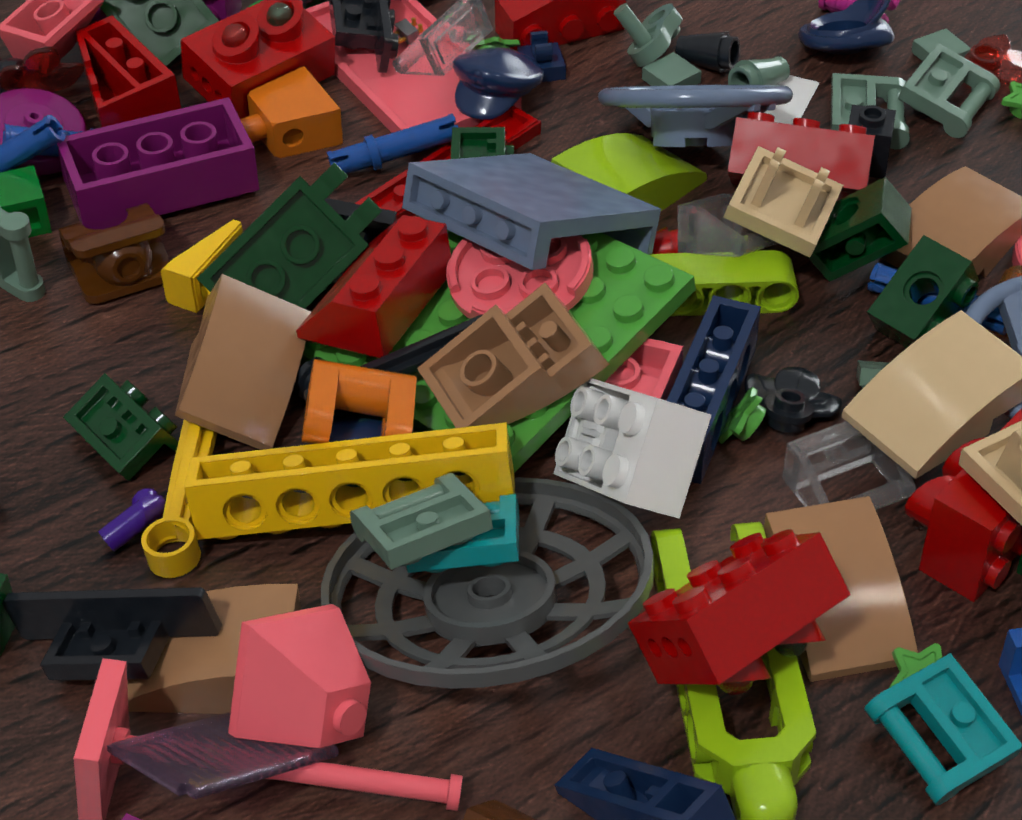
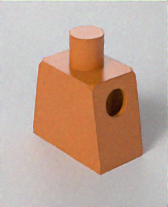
(293, 115)

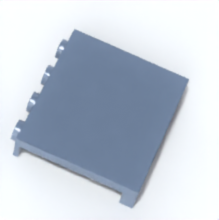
(523, 203)

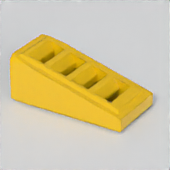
(180, 273)

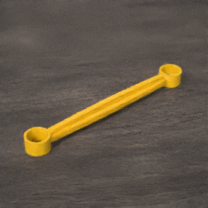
(177, 520)

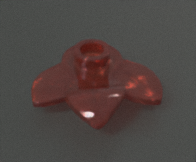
(998, 58)
(41, 71)

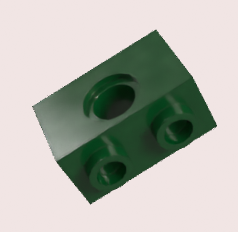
(862, 229)
(925, 270)

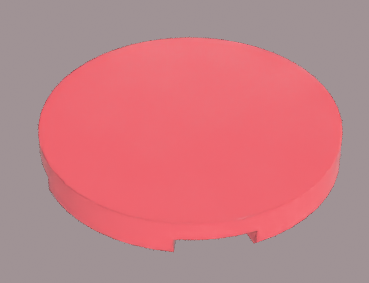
(486, 279)

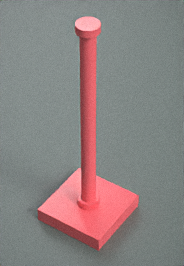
(109, 722)

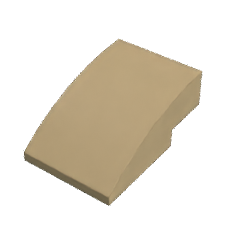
(938, 394)

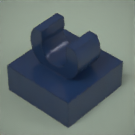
(546, 55)

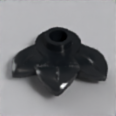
(792, 398)

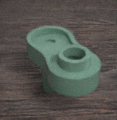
(652, 35)

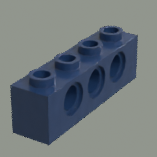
(717, 368)

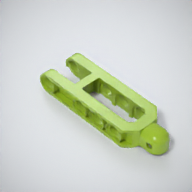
(752, 771)

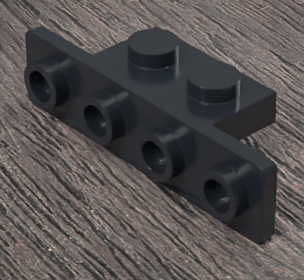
(367, 26)
(109, 625)

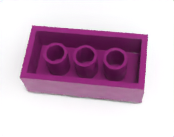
(158, 160)

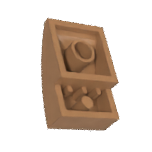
(966, 216)
(512, 362)
(242, 363)
(876, 615)
(201, 670)

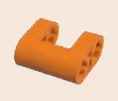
(357, 391)

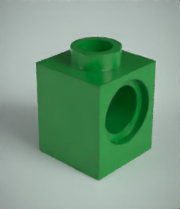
(22, 193)

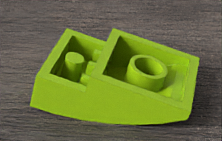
(633, 167)

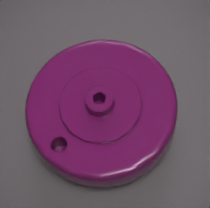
(29, 106)

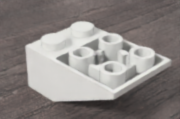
(631, 446)

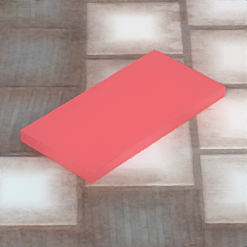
(395, 97)

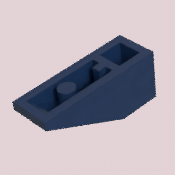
(628, 789)

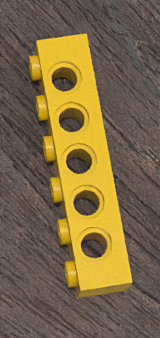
(324, 469)

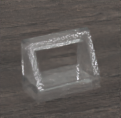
(445, 39)
(707, 232)
(836, 452)

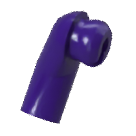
(145, 509)

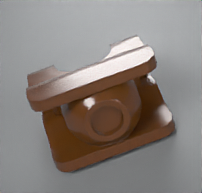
(116, 258)

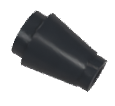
(710, 50)

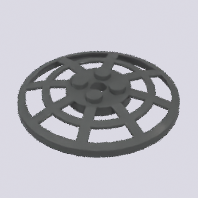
(520, 601)

